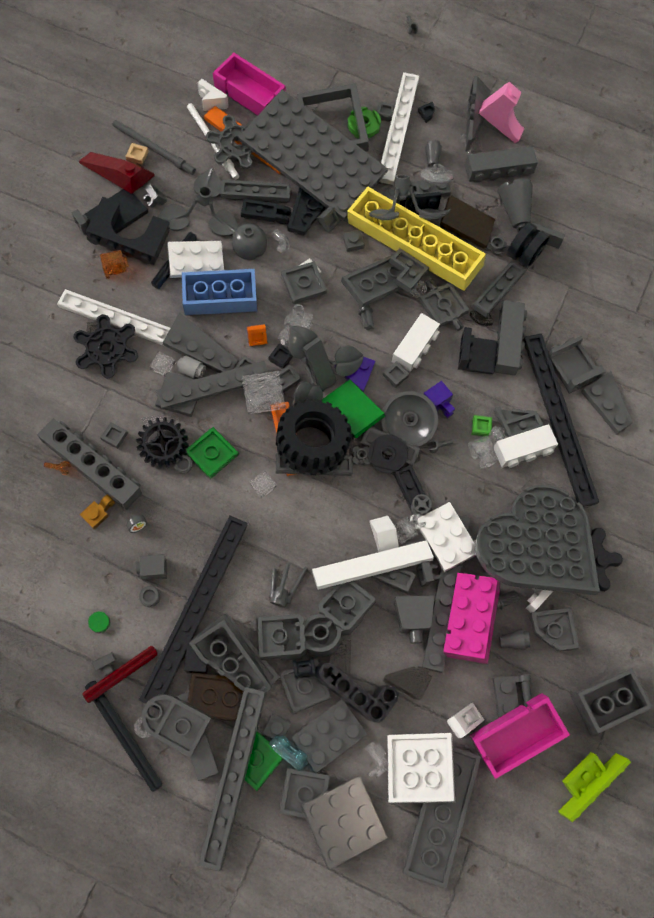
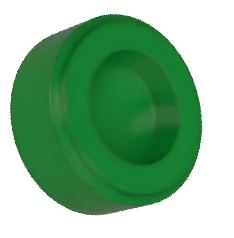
(99, 622)

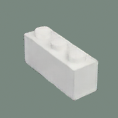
(416, 342)
(525, 446)

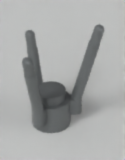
(280, 596)

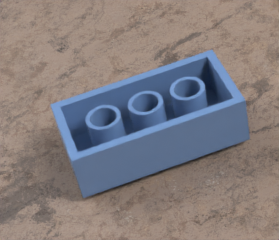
(219, 292)

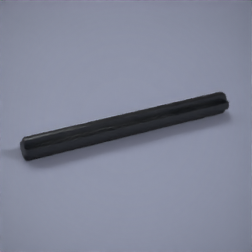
(126, 741)

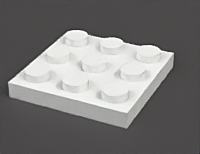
(420, 768)

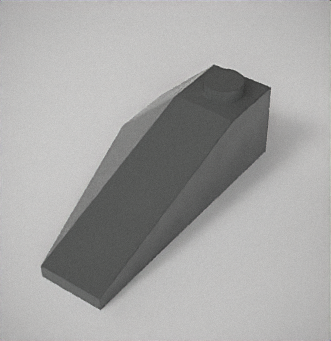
(477, 95)

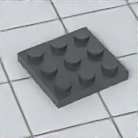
(343, 822)

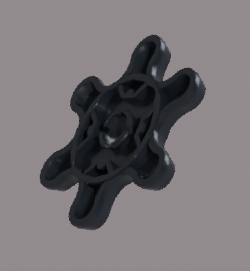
(102, 335)
(603, 558)

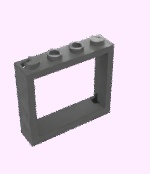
(336, 93)

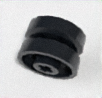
(528, 245)

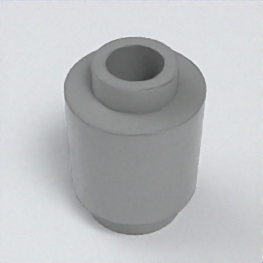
(191, 367)

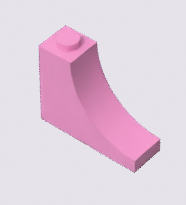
(499, 111)

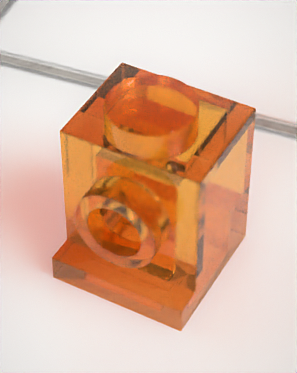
(113, 263)

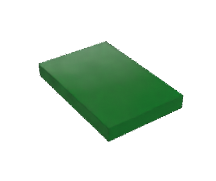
(356, 406)

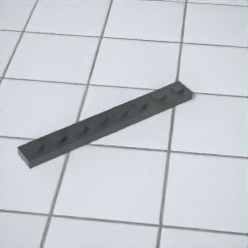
(434, 656)
(232, 779)

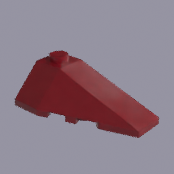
(118, 171)

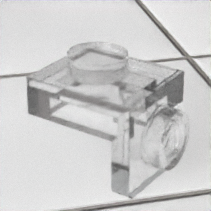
(377, 754)

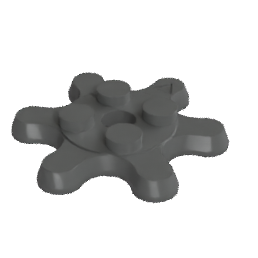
(225, 141)

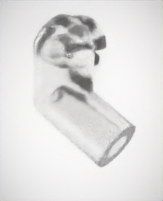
(283, 241)

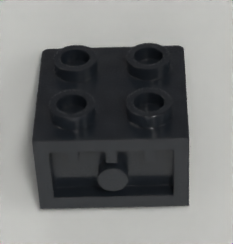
(424, 201)
(477, 353)

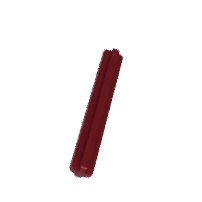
(120, 674)

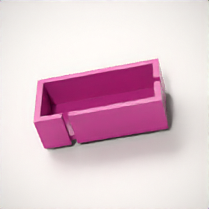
(246, 83)
(472, 618)
(519, 735)

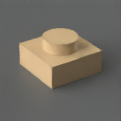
(137, 154)

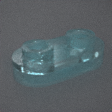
(282, 746)

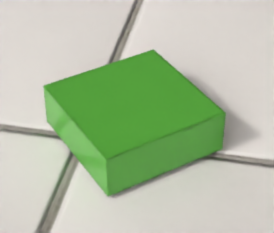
(481, 425)

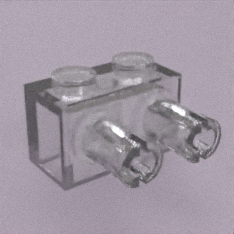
(296, 318)

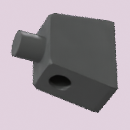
(414, 615)

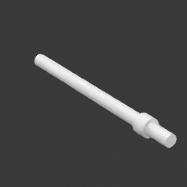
(228, 165)

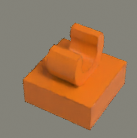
(257, 335)

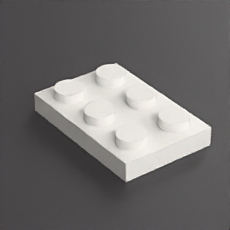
(194, 257)
(447, 537)

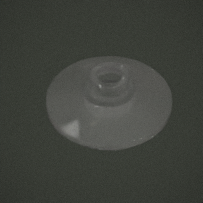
(437, 174)

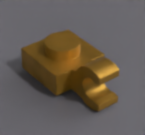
(96, 513)

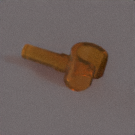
(59, 466)

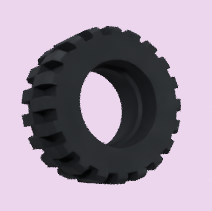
(313, 415)

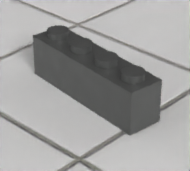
(501, 163)
(510, 337)

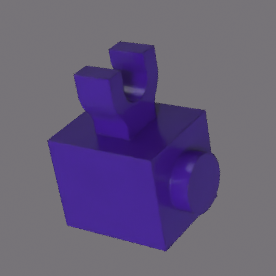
(441, 396)

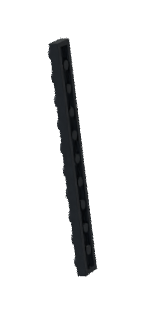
(561, 421)
(194, 610)

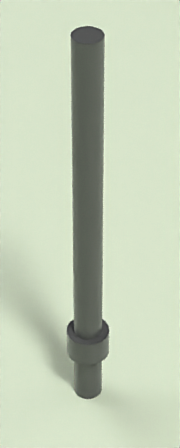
(178, 162)

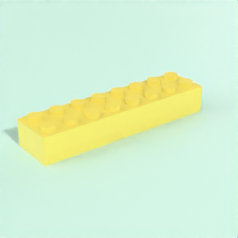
(423, 240)

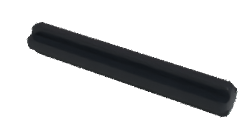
(164, 272)

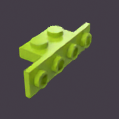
(589, 781)

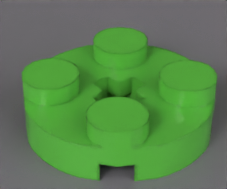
(369, 116)

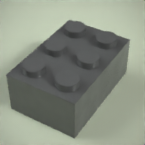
(611, 702)

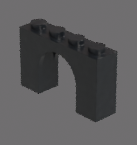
(144, 248)

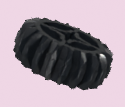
(156, 445)

